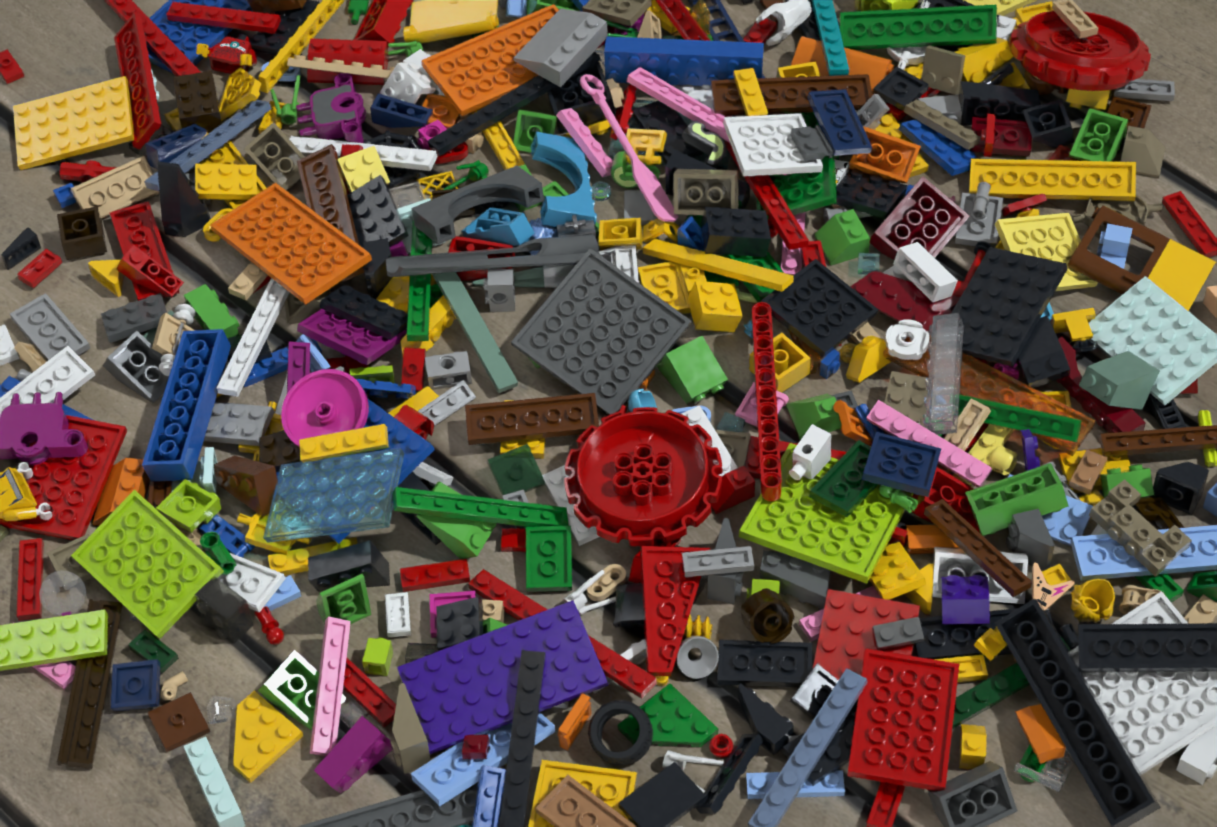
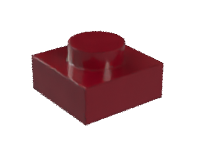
(475, 747)

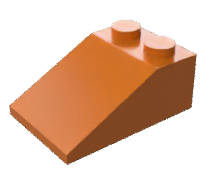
(889, 157)

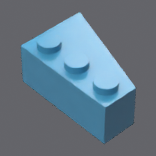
(500, 227)

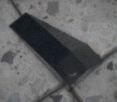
(180, 206)

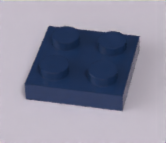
(135, 685)

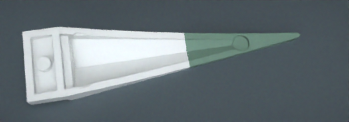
(551, 276)

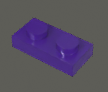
(1029, 445)

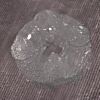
(70, 582)

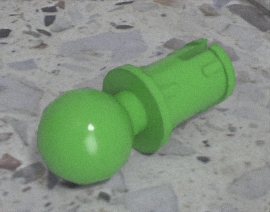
(899, 497)

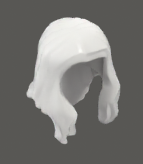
(789, 17)

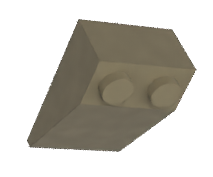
(276, 156)
(409, 741)

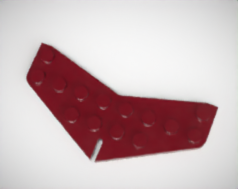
(902, 299)

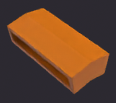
(923, 539)
(1041, 733)

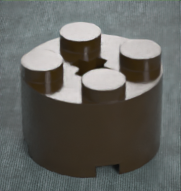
(767, 616)

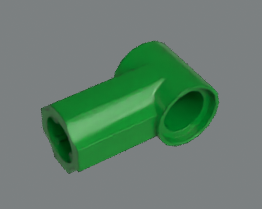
(217, 551)

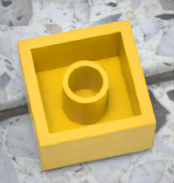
(714, 306)
(789, 361)

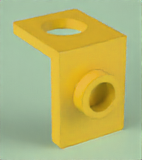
(657, 227)

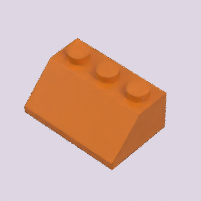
(123, 479)

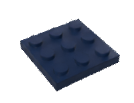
(901, 464)

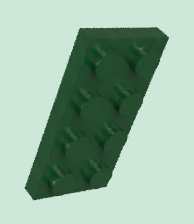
(843, 484)

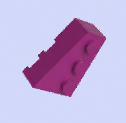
(354, 755)

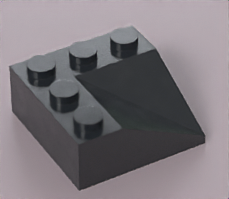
(575, 97)

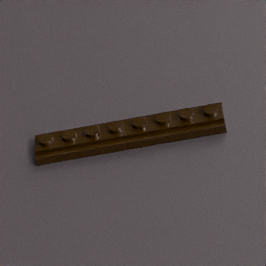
(89, 696)

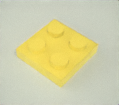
(361, 168)

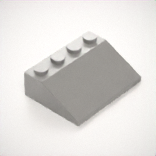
(563, 45)

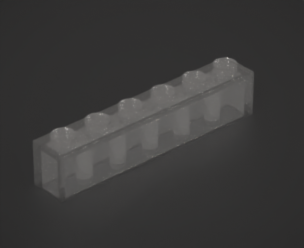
(944, 374)

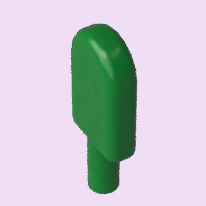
(356, 8)

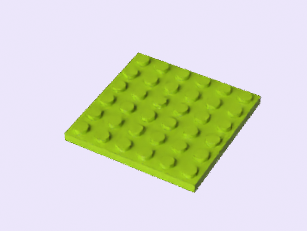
(819, 534)

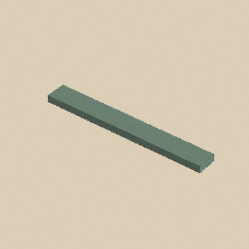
(476, 331)

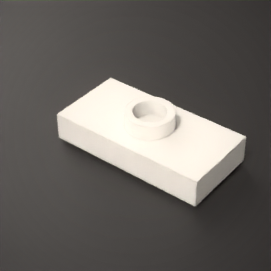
(397, 614)

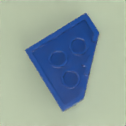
(381, 389)

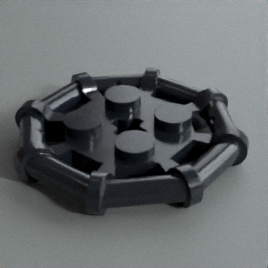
(408, 142)

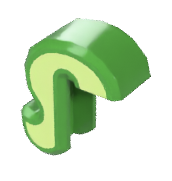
(622, 172)

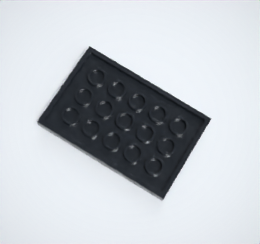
(1005, 303)

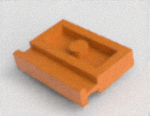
(574, 722)

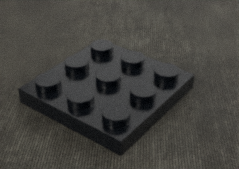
(869, 193)

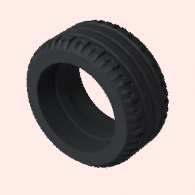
(610, 710)

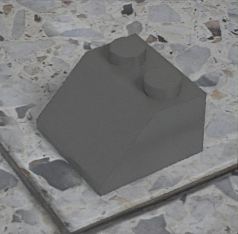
(1030, 536)

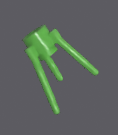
(410, 48)
(288, 112)

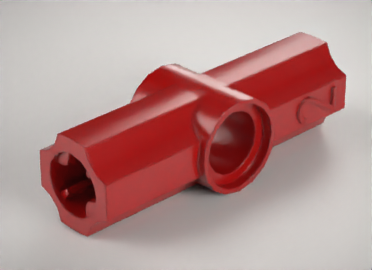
(82, 172)

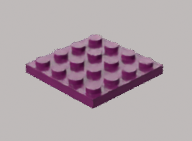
(347, 336)

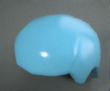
(641, 398)

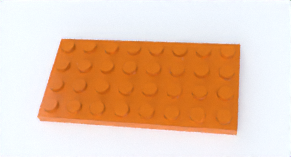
(484, 66)
(291, 243)

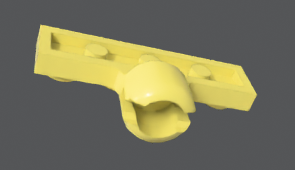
(990, 451)

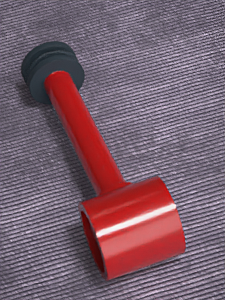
(980, 251)

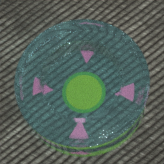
(601, 191)

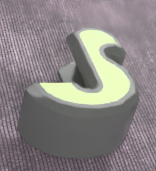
(707, 142)

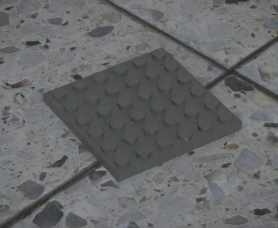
(601, 332)

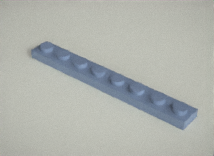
(215, 139)
(809, 750)

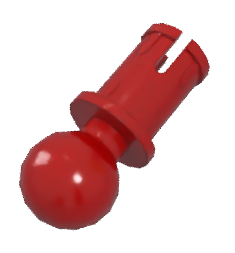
(270, 626)

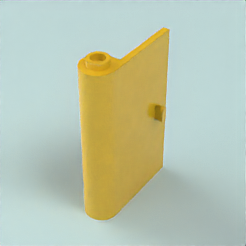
(450, 19)

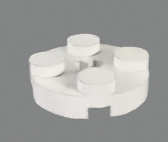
(907, 350)

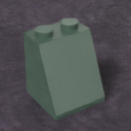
(1120, 380)

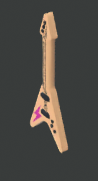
(1045, 593)

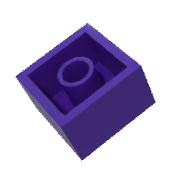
(965, 600)

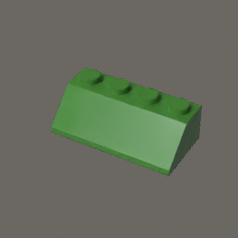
(1027, 491)

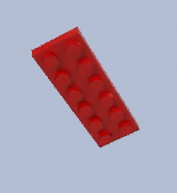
(138, 227)

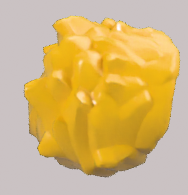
(1093, 600)

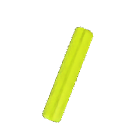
(1210, 455)

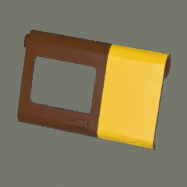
(1171, 266)

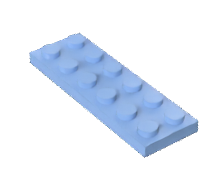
(451, 774)

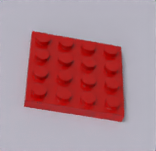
(849, 629)

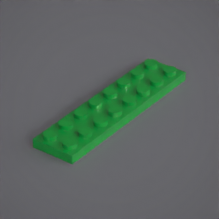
(919, 27)

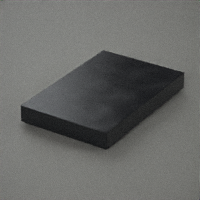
(662, 799)

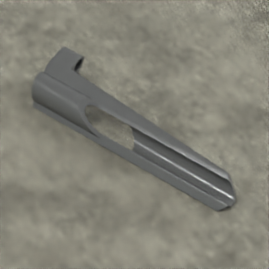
(553, 251)

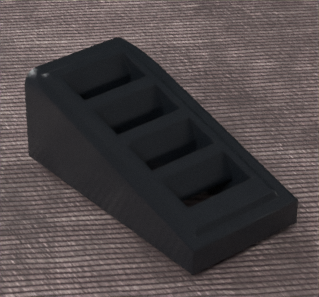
(21, 248)
(1171, 407)

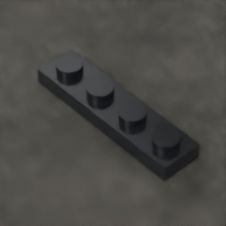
(729, 773)

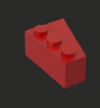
(462, 244)

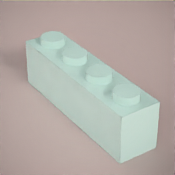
(213, 784)

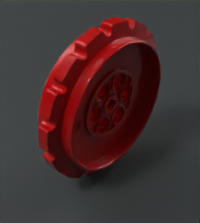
(1086, 64)
(664, 511)

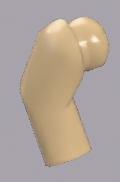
(171, 685)

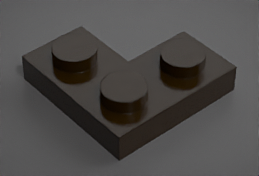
(1156, 509)

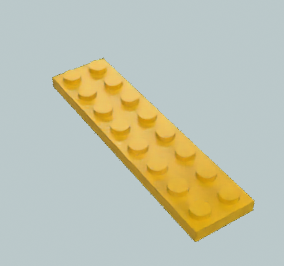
(1055, 179)

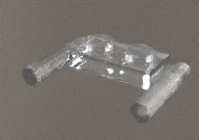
(1053, 774)

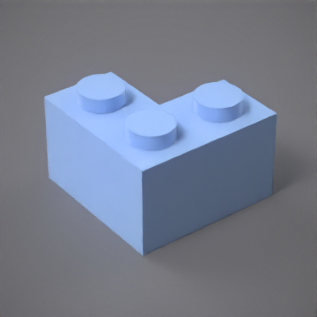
(1115, 244)

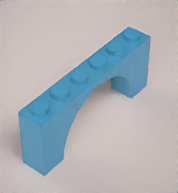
(568, 158)

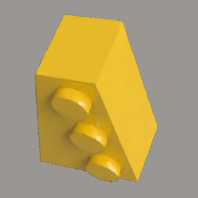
(984, 58)

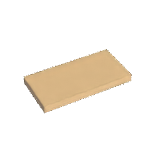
(116, 188)

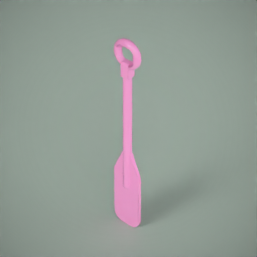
(642, 175)

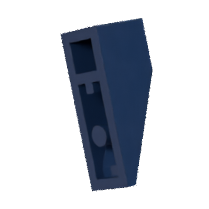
(398, 113)
(172, 145)

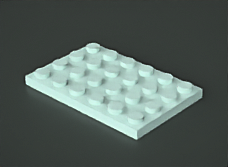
(1158, 332)

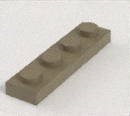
(942, 124)

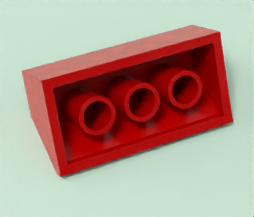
(383, 20)
(348, 51)

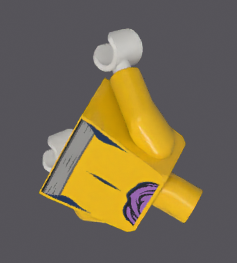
(16, 497)

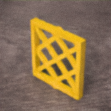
(436, 177)

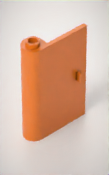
(859, 63)

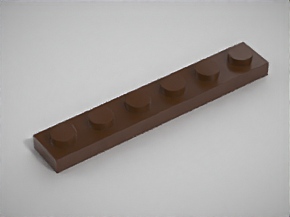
(1158, 440)
(978, 548)

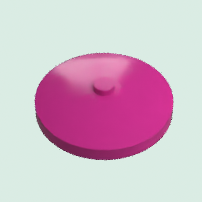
(324, 405)

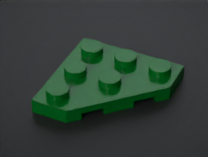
(672, 720)

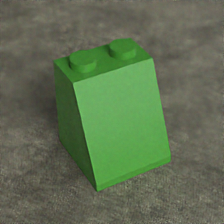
(693, 370)

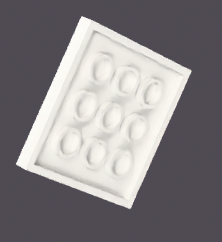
(765, 145)

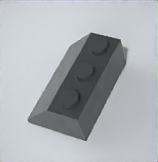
(974, 798)

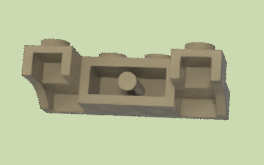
(1135, 532)

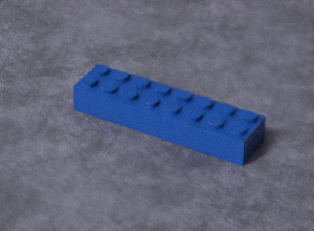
(681, 60)
(186, 406)

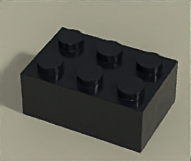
(735, 232)

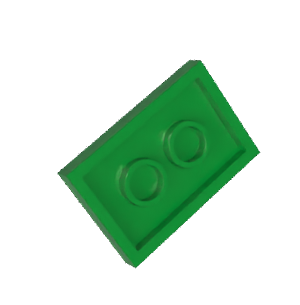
(548, 558)

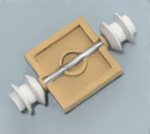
(170, 333)

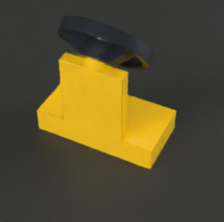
(1078, 326)

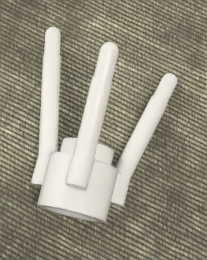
(580, 599)
(680, 760)

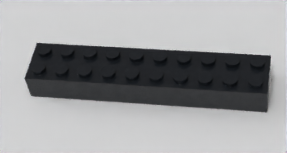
(1077, 715)

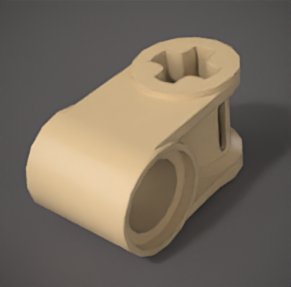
(1139, 596)

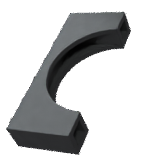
(511, 185)

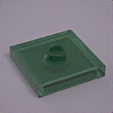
(516, 471)

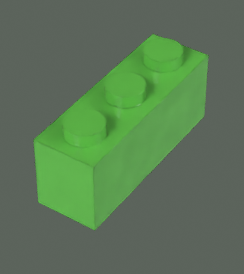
(210, 312)

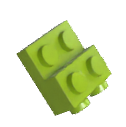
(189, 506)

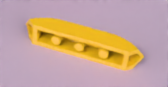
(440, 318)

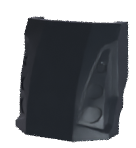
(629, 605)

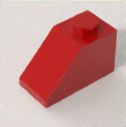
(736, 488)

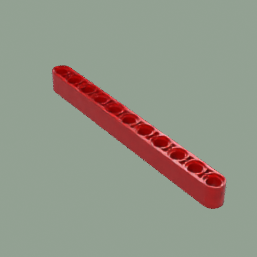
(766, 402)

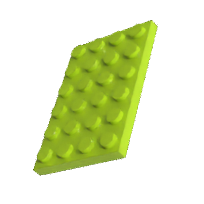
(146, 563)

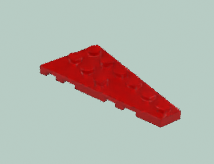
(666, 604)

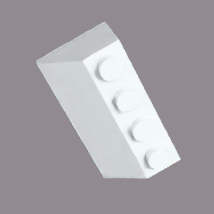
(956, 562)

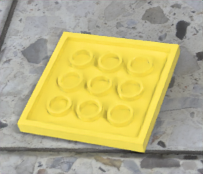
(1047, 238)

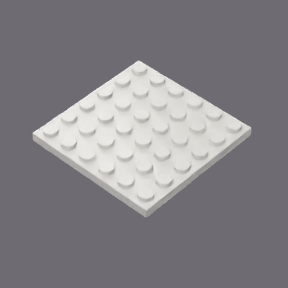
(1155, 709)

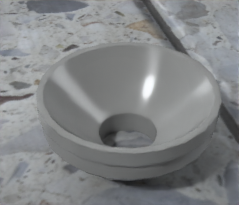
(704, 664)

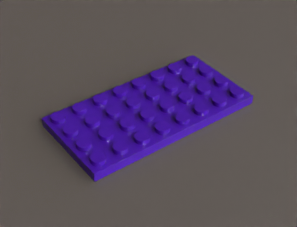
(476, 681)

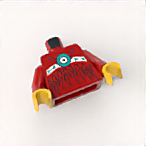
(229, 54)

